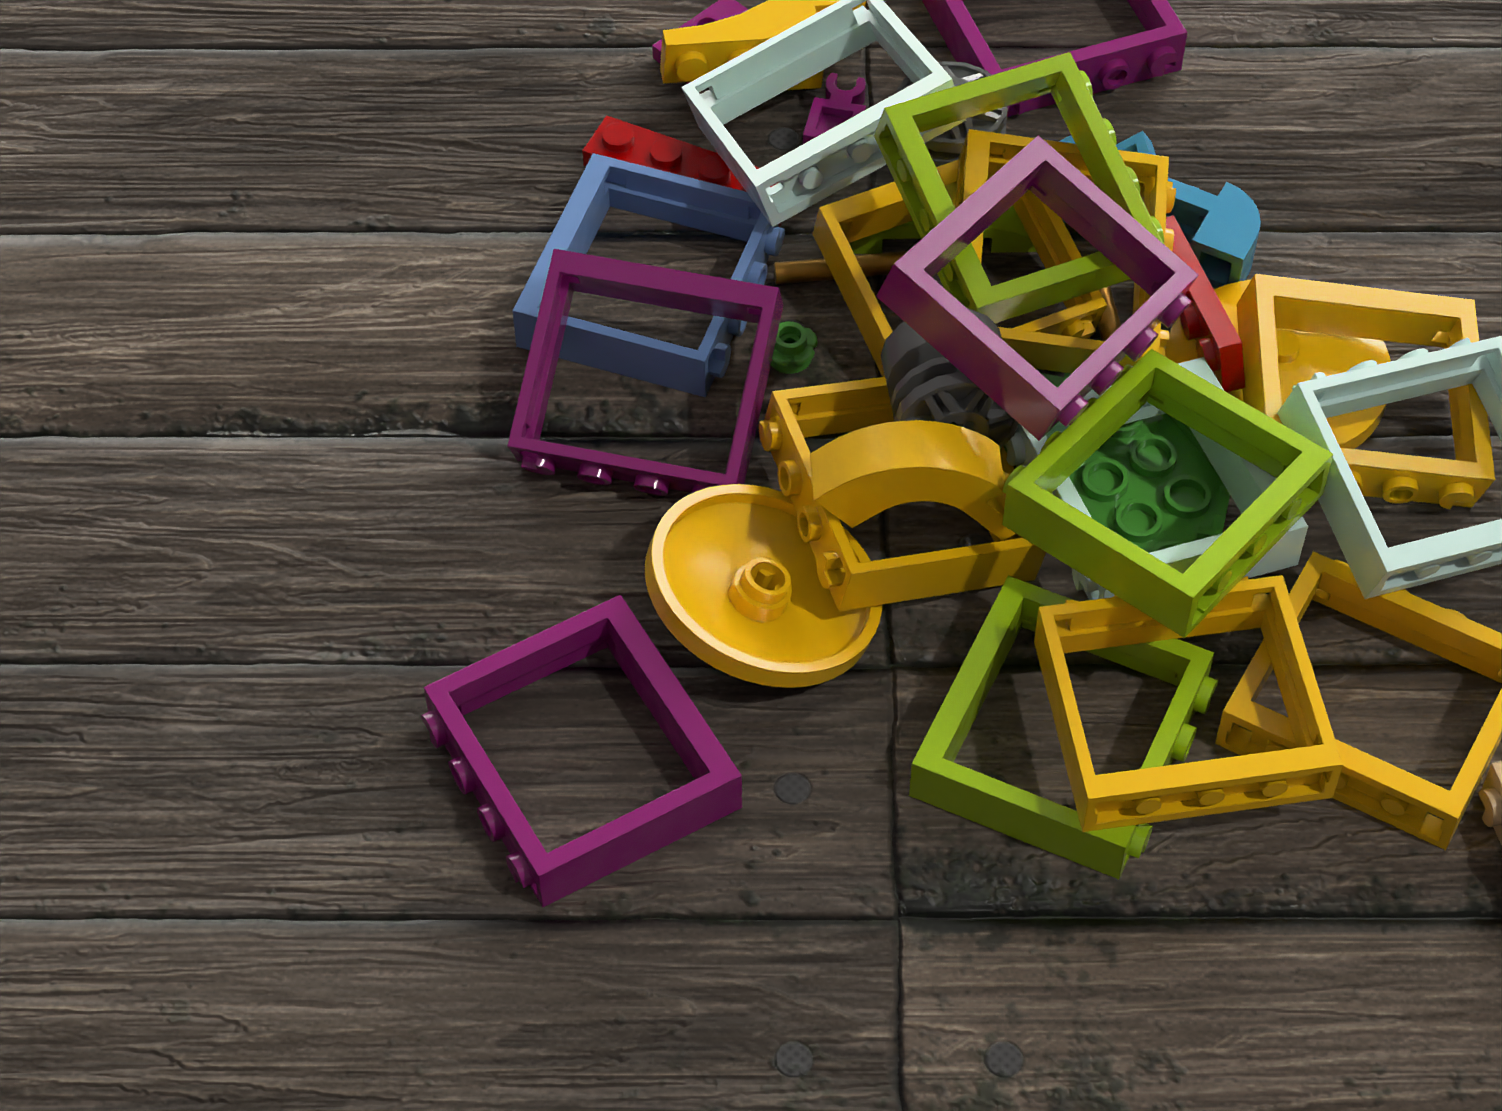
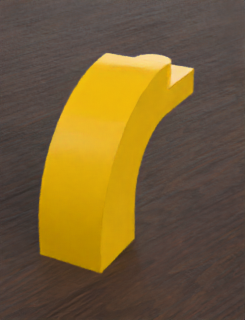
(911, 463)

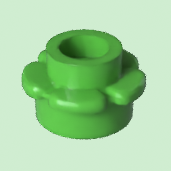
(793, 348)

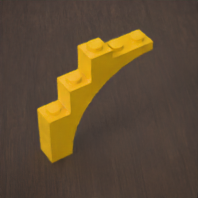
(702, 48)

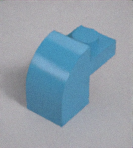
(1220, 230)

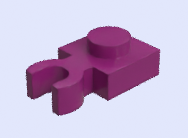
(835, 108)

